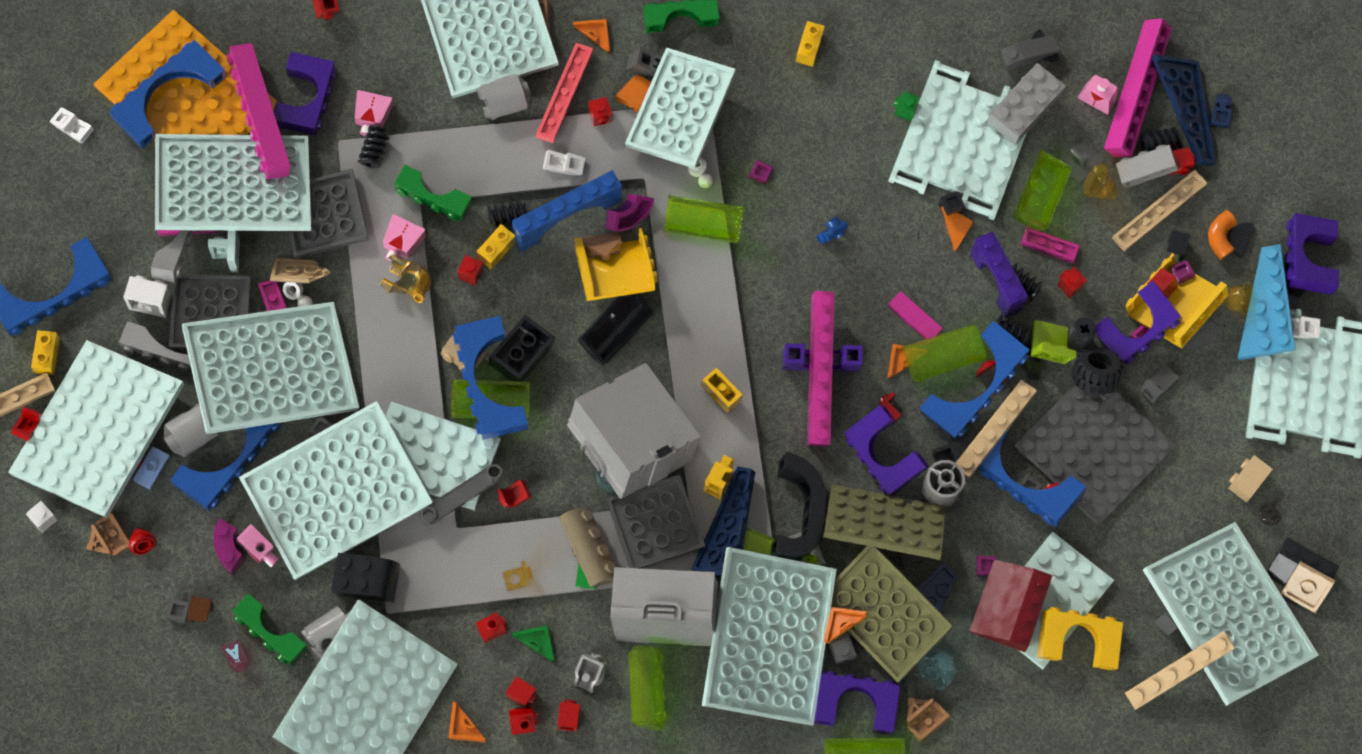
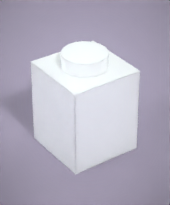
(41, 516)

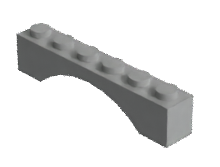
(168, 260)
(138, 340)

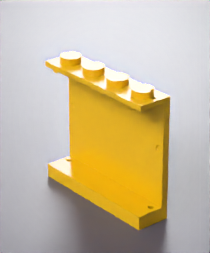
(621, 274)
(1192, 299)

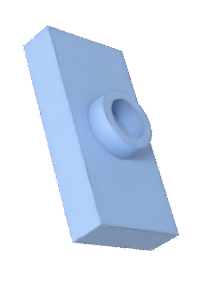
(151, 468)

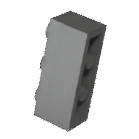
(1147, 166)

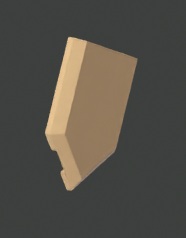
(297, 270)

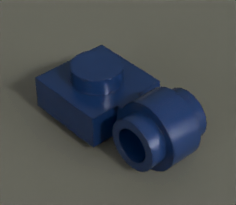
(1220, 114)

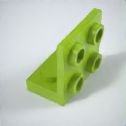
(1050, 342)

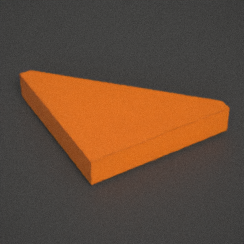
(596, 31)
(957, 227)
(897, 361)
(841, 621)
(462, 727)

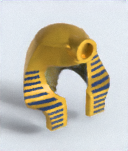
(414, 279)

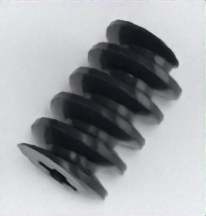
(1166, 137)
(372, 147)
(505, 214)
(1029, 285)
(1018, 333)
(1081, 334)

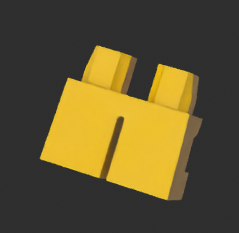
(718, 477)

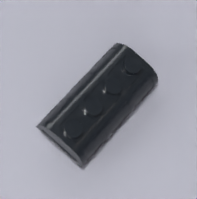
(615, 327)

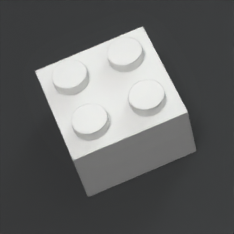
(148, 296)

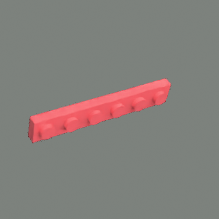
(564, 93)

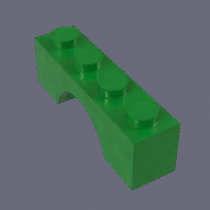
(658, 15)
(453, 204)
(287, 646)

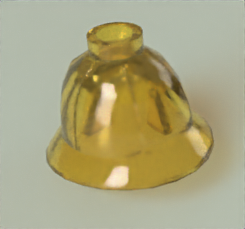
(1099, 183)
(1239, 298)

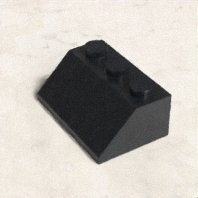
(1290, 555)

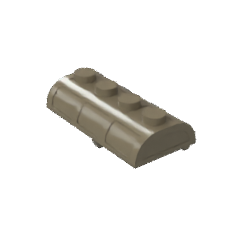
(589, 546)

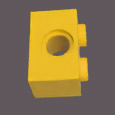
(810, 43)
(496, 247)
(45, 352)
(721, 390)

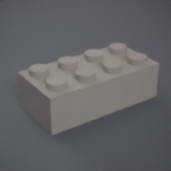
(1026, 103)

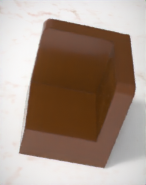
(199, 609)

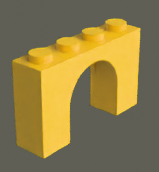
(1106, 634)

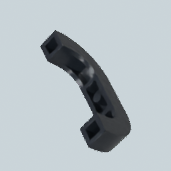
(807, 478)

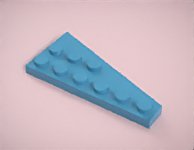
(1268, 318)

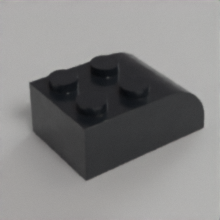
(521, 350)
(365, 577)

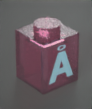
(235, 656)

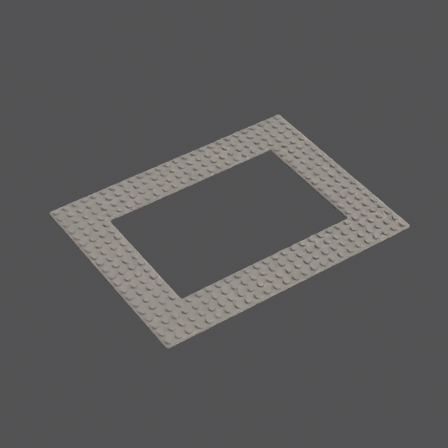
(400, 362)

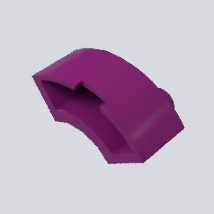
(630, 213)
(225, 546)

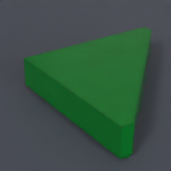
(538, 640)

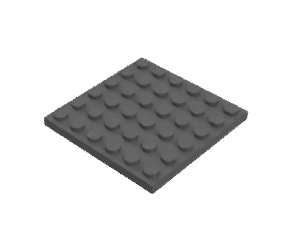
(1097, 443)

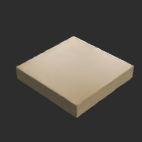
(1307, 587)

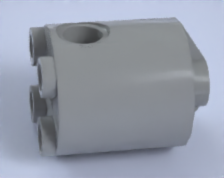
(504, 96)
(187, 432)
(943, 483)
(323, 630)

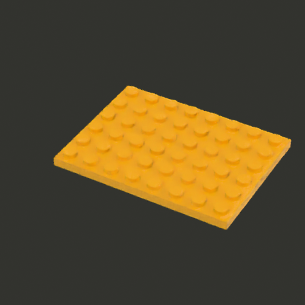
(181, 103)

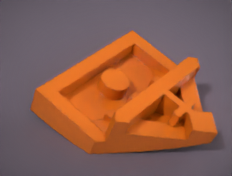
(633, 92)

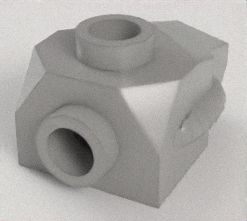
(590, 671)

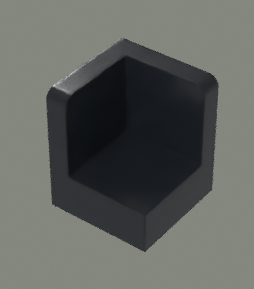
(952, 203)
(1178, 243)
(947, 452)

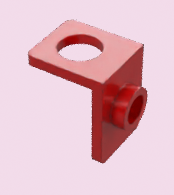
(988, 365)

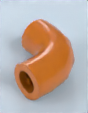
(1218, 234)

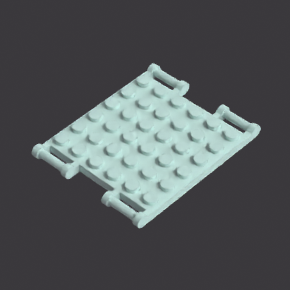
(955, 145)
(1312, 390)

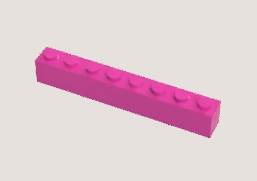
(1137, 89)
(258, 111)
(820, 369)

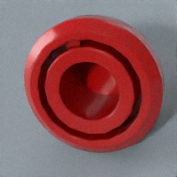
(141, 541)

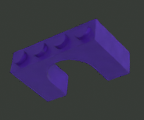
(307, 117)
(989, 253)
(1301, 272)
(1164, 317)
(844, 360)
(863, 436)
(883, 695)

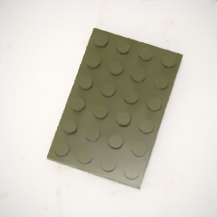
(885, 522)
(900, 619)

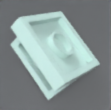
(226, 249)

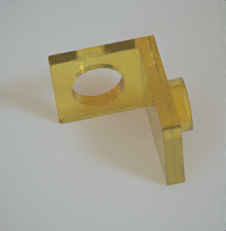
(524, 574)

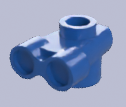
(835, 230)

